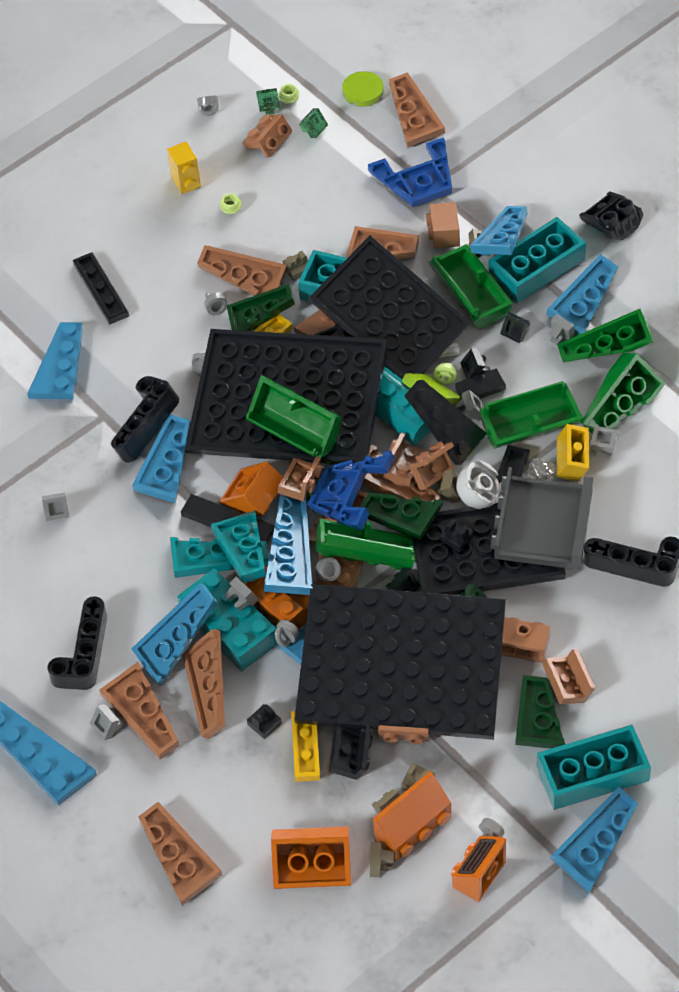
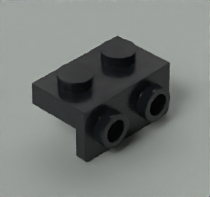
(350, 751)

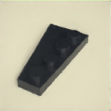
(445, 421)

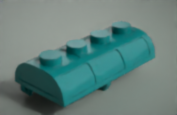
(397, 411)

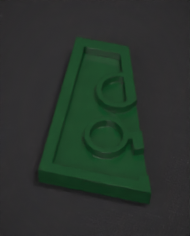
(260, 308)
(403, 515)
(537, 715)

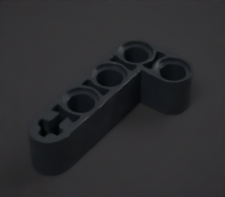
(148, 417)
(601, 556)
(85, 642)

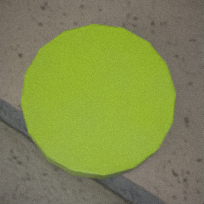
(363, 88)

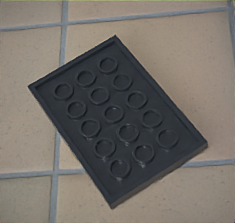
(384, 299)
(448, 571)

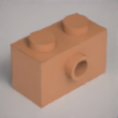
(444, 225)
(525, 639)

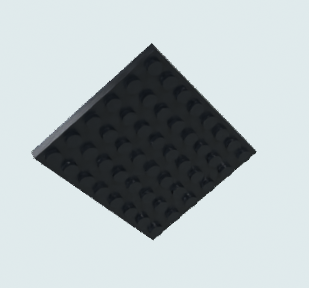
(328, 370)
(401, 661)

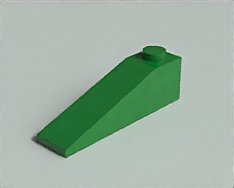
(613, 337)
(623, 391)

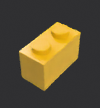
(183, 167)
(572, 452)

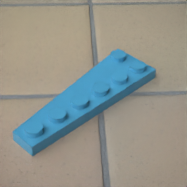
(290, 551)
(43, 758)

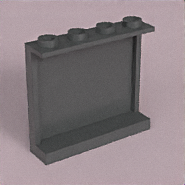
(542, 521)

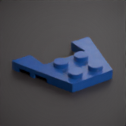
(420, 182)
(339, 488)

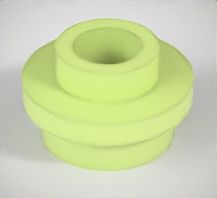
(289, 93)
(230, 204)
(445, 369)

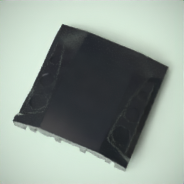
(614, 216)

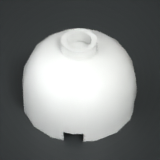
(478, 485)

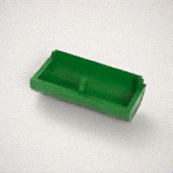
(472, 286)
(529, 414)
(293, 418)
(366, 545)

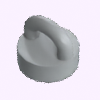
(208, 100)
(215, 303)
(197, 362)
(328, 569)
(287, 632)
(491, 828)

